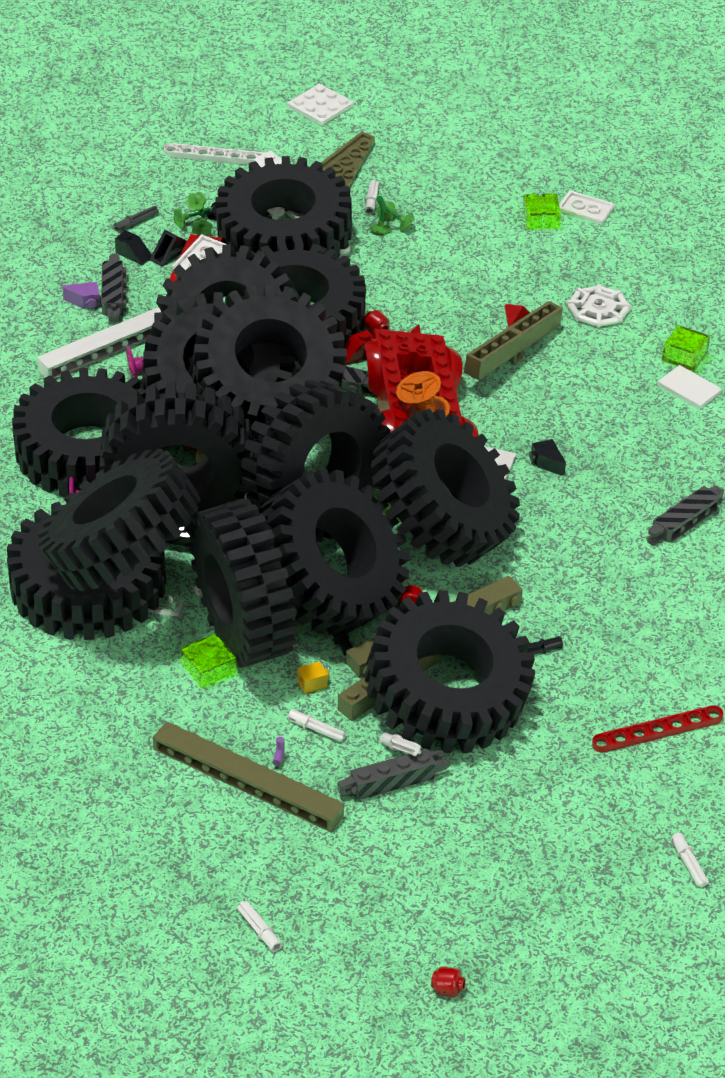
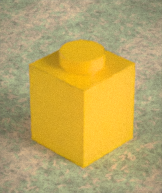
(312, 677)

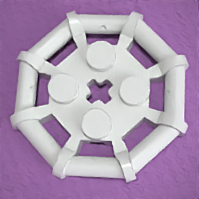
(599, 306)

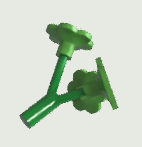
(194, 202)
(387, 211)

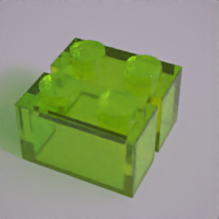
(536, 206)
(685, 348)
(208, 660)

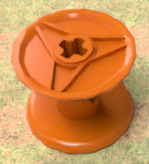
(420, 392)

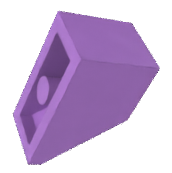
(82, 295)

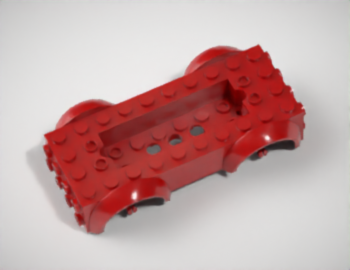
(399, 354)

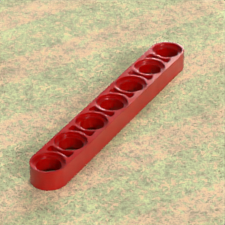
(664, 723)

